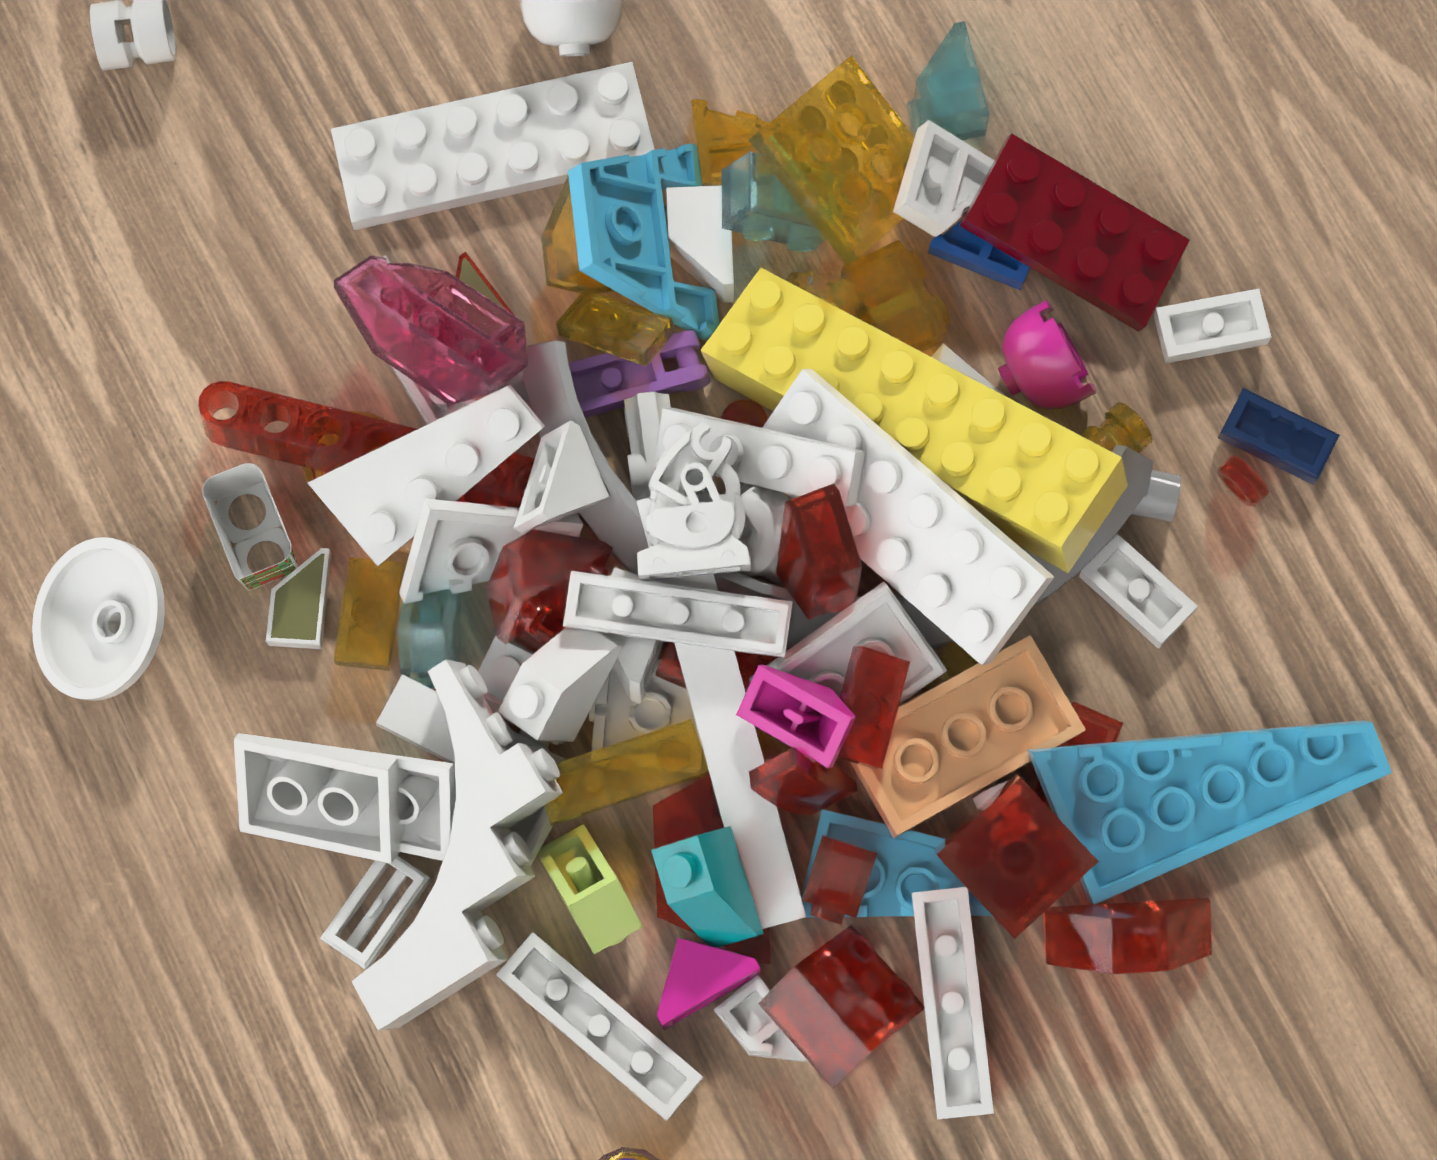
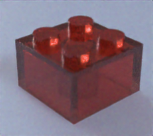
(1015, 856)

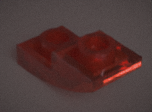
(799, 784)

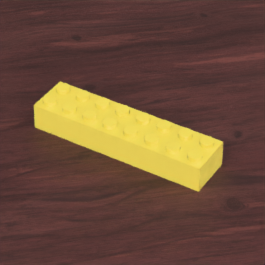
(1004, 459)

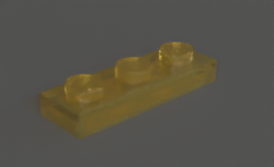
(627, 771)

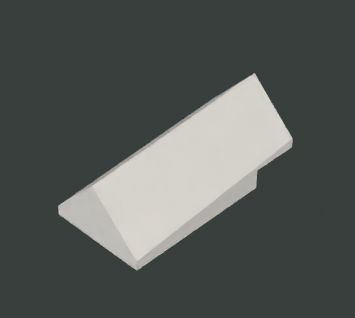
(344, 798)

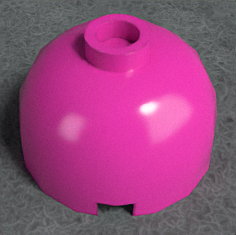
(1043, 361)

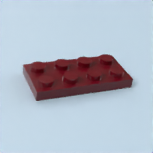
(1075, 232)

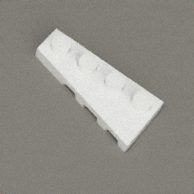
(385, 490)

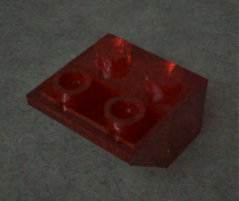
(841, 1005)

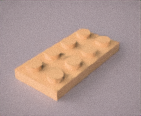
(969, 735)

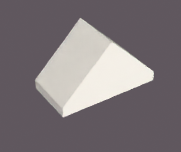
(561, 479)

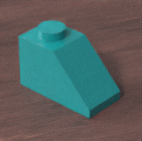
(709, 887)

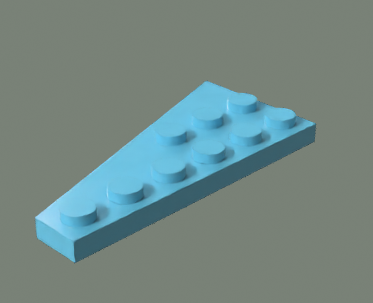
(1183, 797)

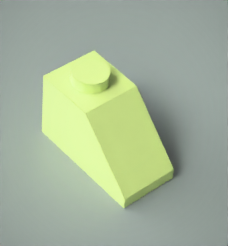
(589, 889)

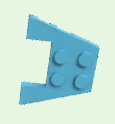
(626, 237)

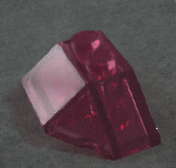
(434, 328)

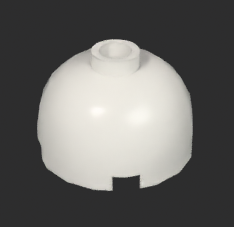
(571, 23)

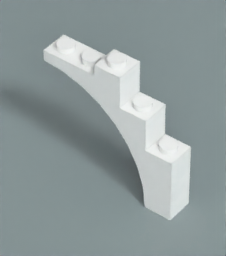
(483, 862)

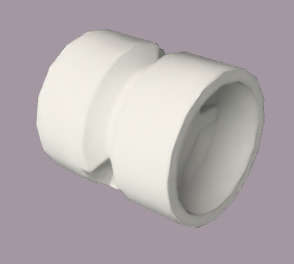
(150, 27)

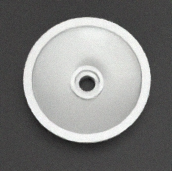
(98, 619)

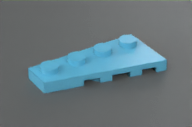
(900, 868)

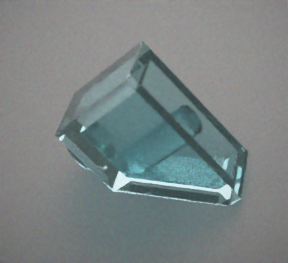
(951, 89)
(429, 634)

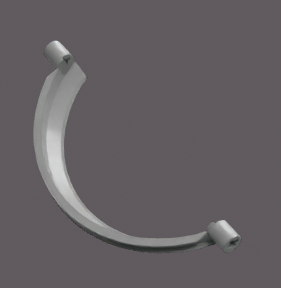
(617, 519)

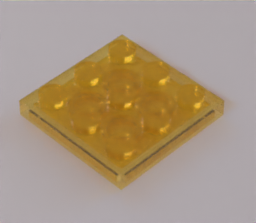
(841, 158)

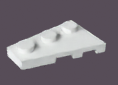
(461, 543)

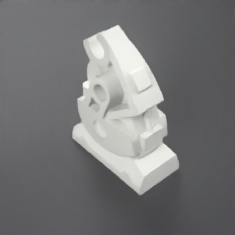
(688, 520)

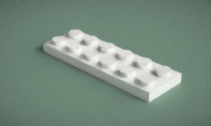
(488, 145)
(919, 528)

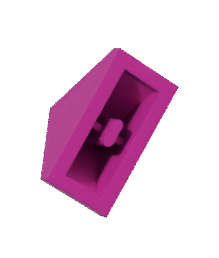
(797, 713)
(699, 978)

